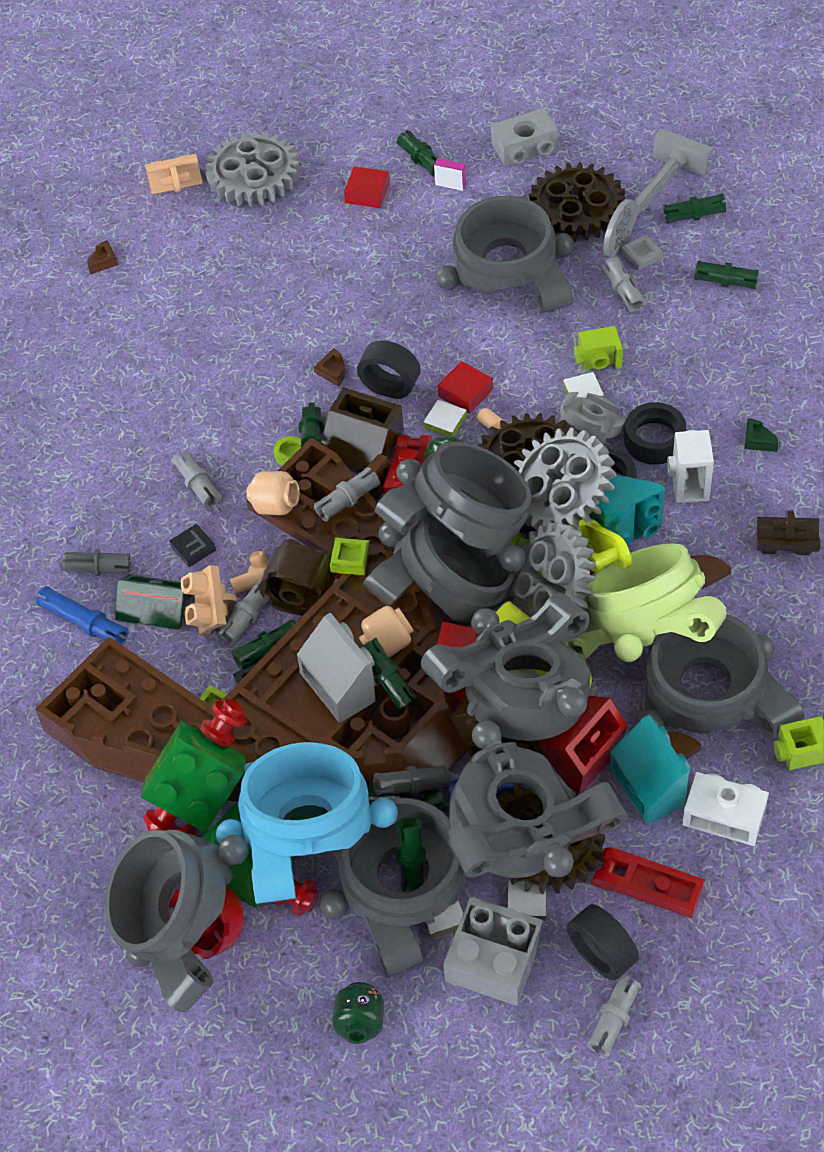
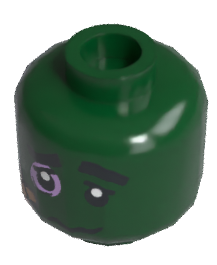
(358, 1012)

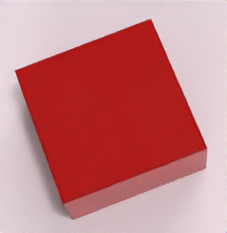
(367, 187)
(465, 387)

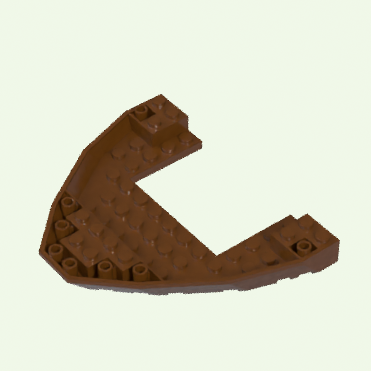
(124, 710)

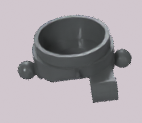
(511, 223)
(467, 492)
(443, 567)
(742, 658)
(520, 706)
(494, 841)
(139, 905)
(389, 912)

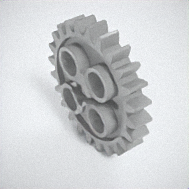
(252, 168)
(563, 478)
(563, 560)

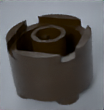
(296, 577)

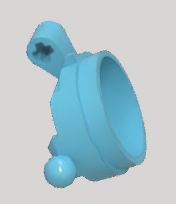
(294, 778)

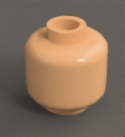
(273, 493)
(389, 628)

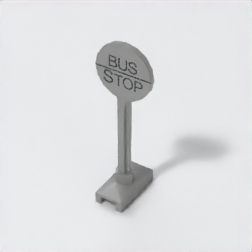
(677, 153)

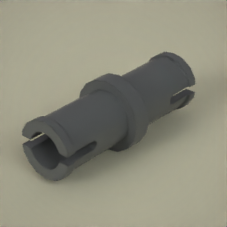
(411, 780)

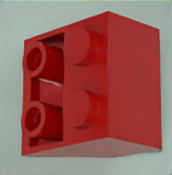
(586, 747)

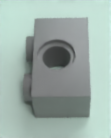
(524, 137)

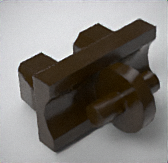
(788, 534)

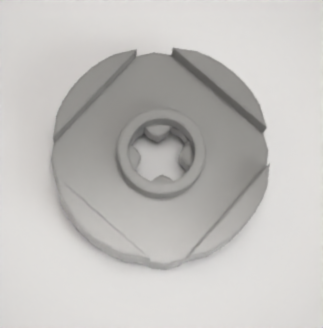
(593, 415)

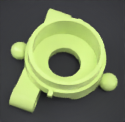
(648, 600)

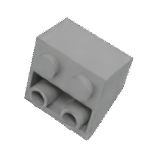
(337, 668)
(493, 951)

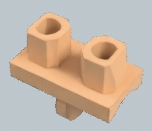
(173, 174)
(210, 599)

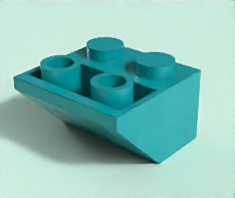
(633, 508)
(650, 770)

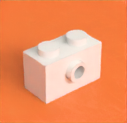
(691, 466)
(725, 808)

